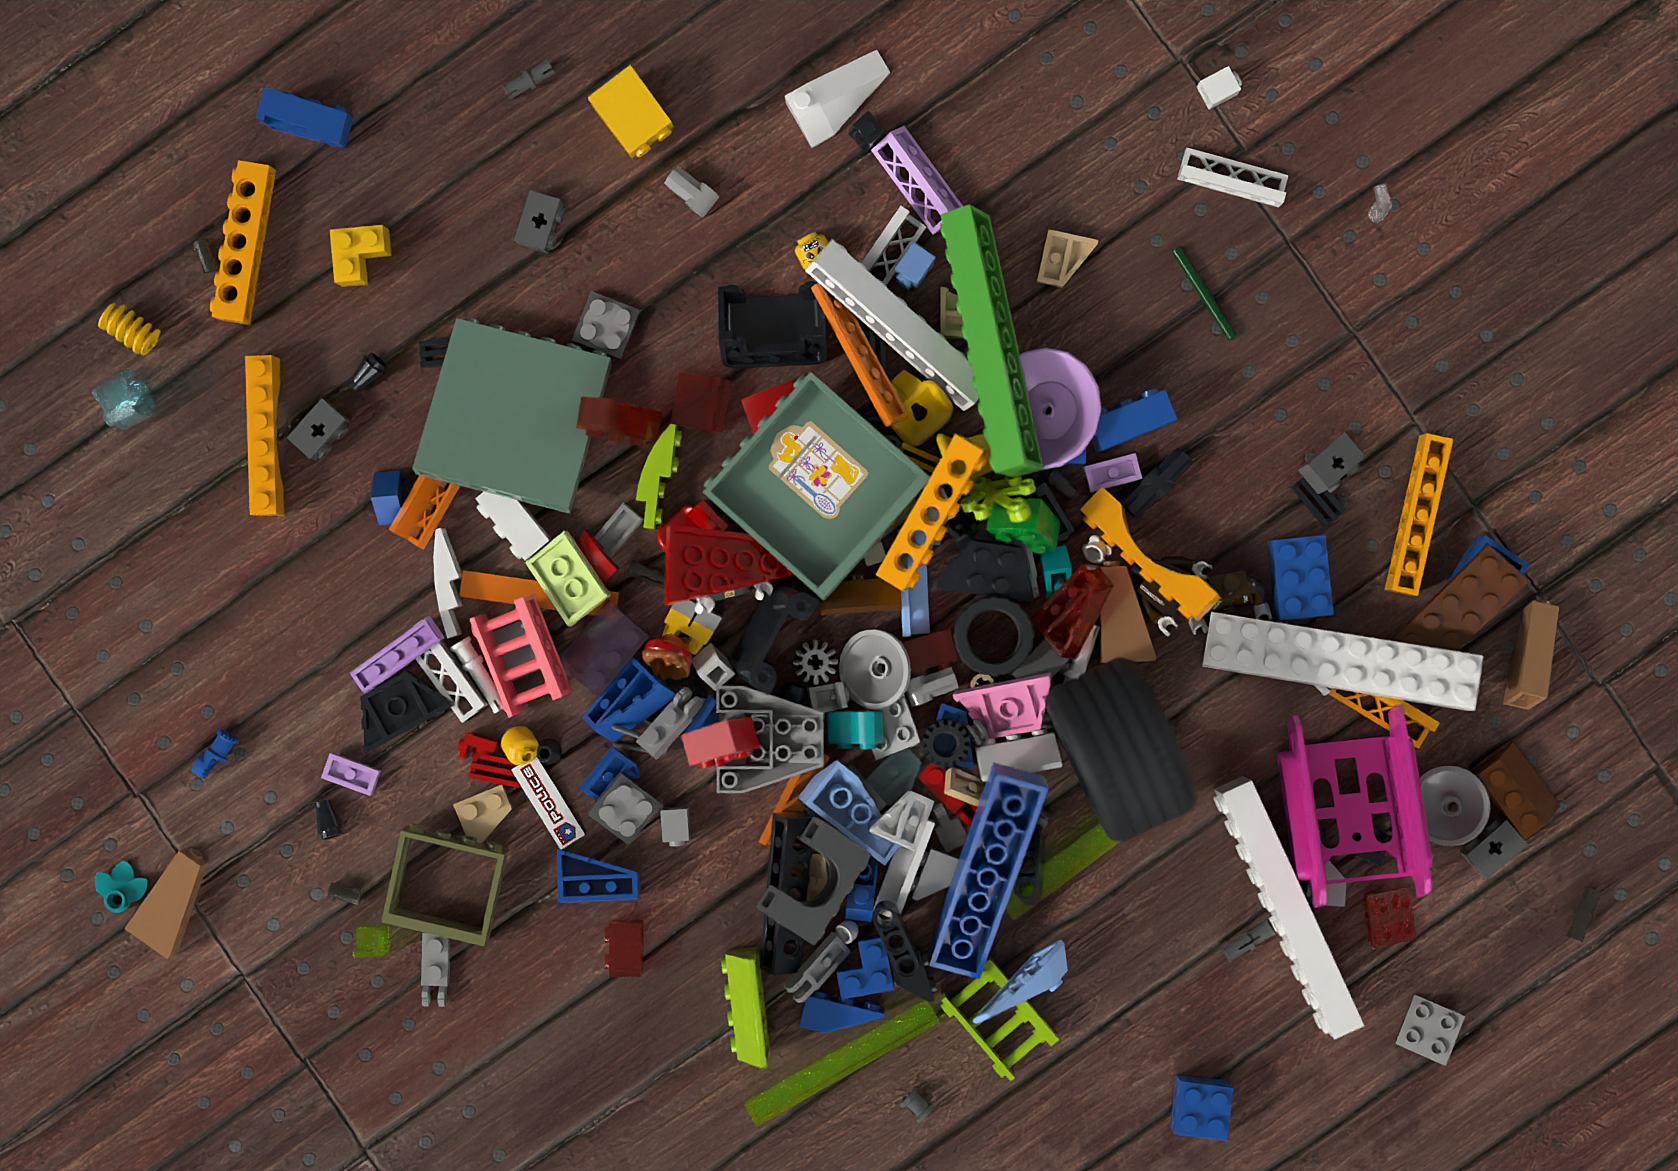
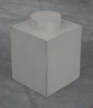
(675, 825)

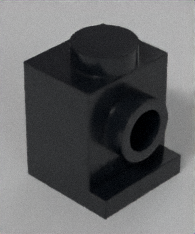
(867, 132)

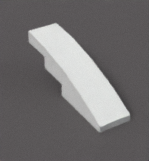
(445, 573)

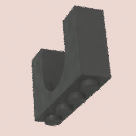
(844, 863)

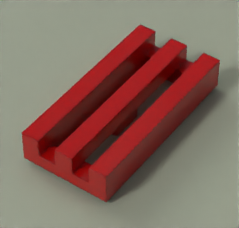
(475, 765)

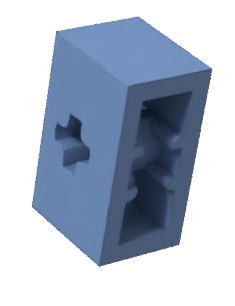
(913, 267)

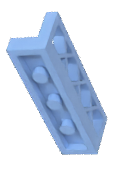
(915, 600)

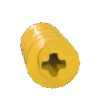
(128, 330)

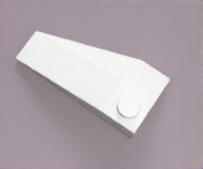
(831, 99)

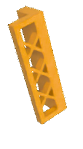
(1410, 712)

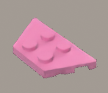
(1008, 705)

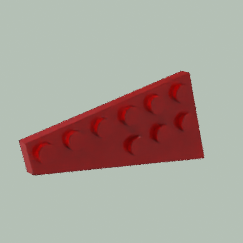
(715, 562)

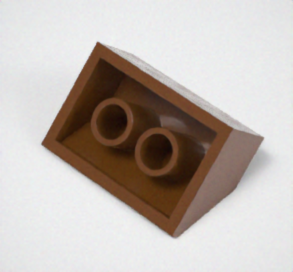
(862, 596)
(1517, 790)

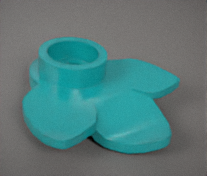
(122, 883)

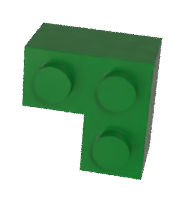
(1037, 532)

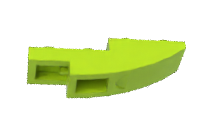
(659, 464)

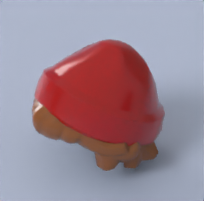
(668, 657)

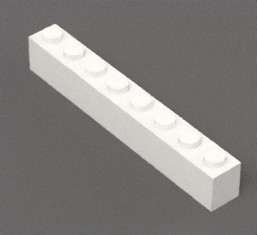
(895, 323)

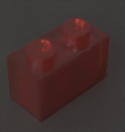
(931, 651)
(625, 948)

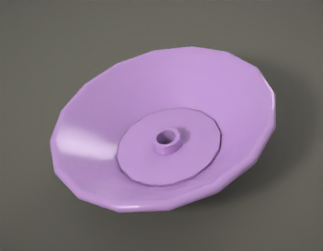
(1067, 386)

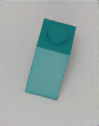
(1055, 569)

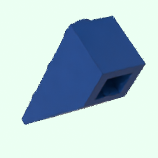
(861, 898)
(831, 1013)

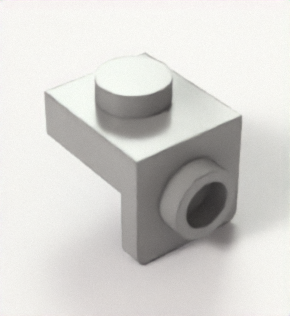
(828, 697)

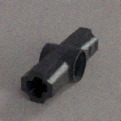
(1157, 483)

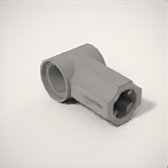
(697, 195)
(924, 688)

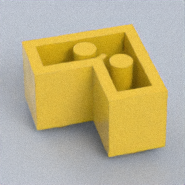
(352, 247)

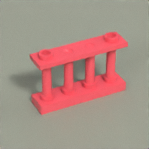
(545, 655)

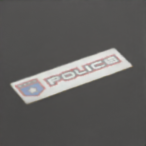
(548, 803)

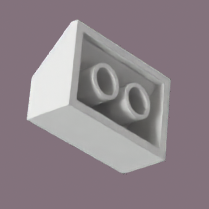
(1023, 753)

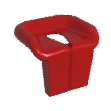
(689, 516)

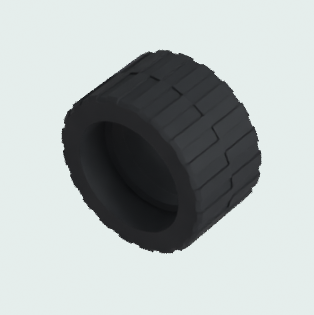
(1017, 656)

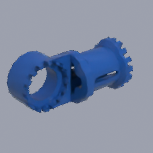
(217, 752)

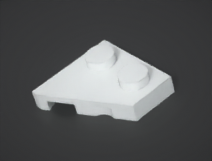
(904, 820)

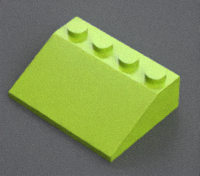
(747, 1006)

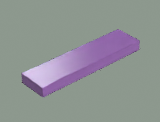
(397, 655)

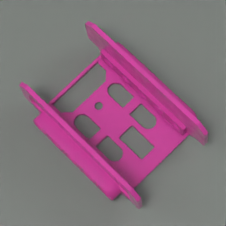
(1397, 764)

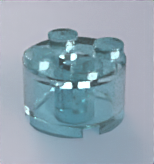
(124, 400)

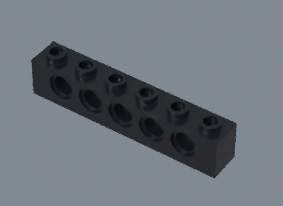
(790, 874)

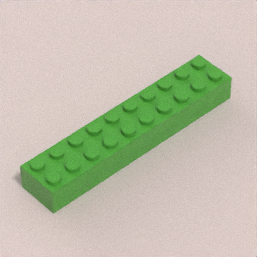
(991, 342)

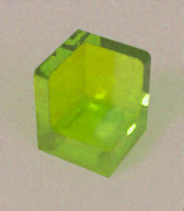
(372, 942)

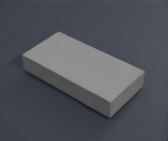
(618, 529)

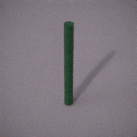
(1204, 293)

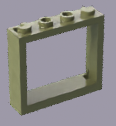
(435, 925)

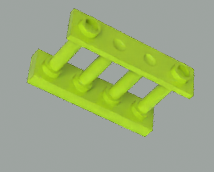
(1024, 1013)

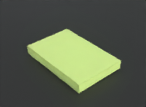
(567, 578)

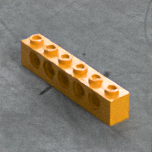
(250, 255)
(1418, 514)
(892, 568)

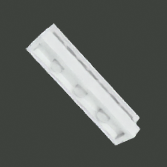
(1231, 184)
(885, 240)
(459, 676)
(902, 872)

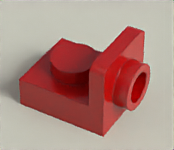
(482, 744)

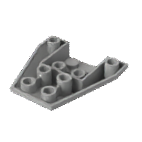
(787, 736)

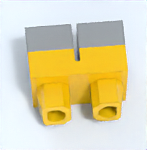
(701, 629)

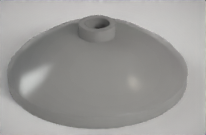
(862, 669)
(1448, 785)

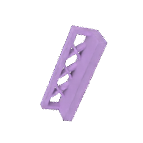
(920, 169)

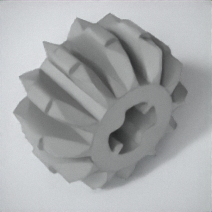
(821, 655)

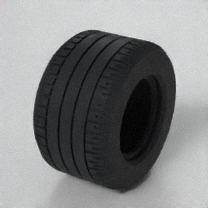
(1122, 749)

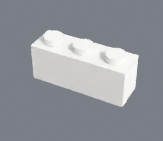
(514, 523)

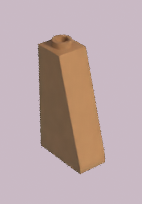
(1121, 620)
(1532, 656)
(167, 908)

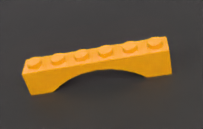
(262, 395)
(1188, 590)

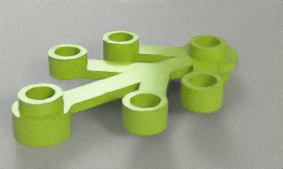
(985, 489)

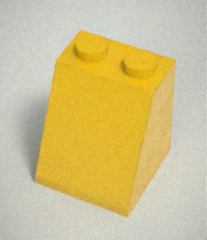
(631, 112)

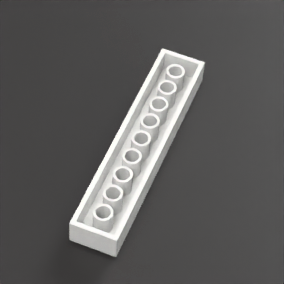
(1343, 661)
(1288, 907)

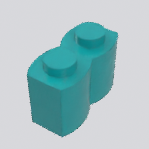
(855, 728)

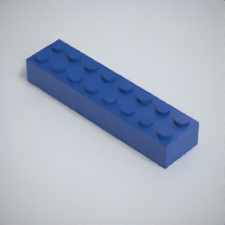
(986, 870)

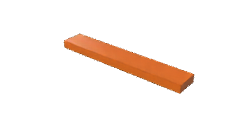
(862, 357)
(508, 589)

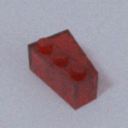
(618, 421)
(1073, 610)

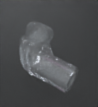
(1382, 205)

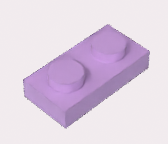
(1112, 472)
(351, 774)

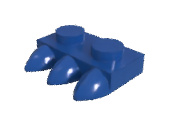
(607, 770)

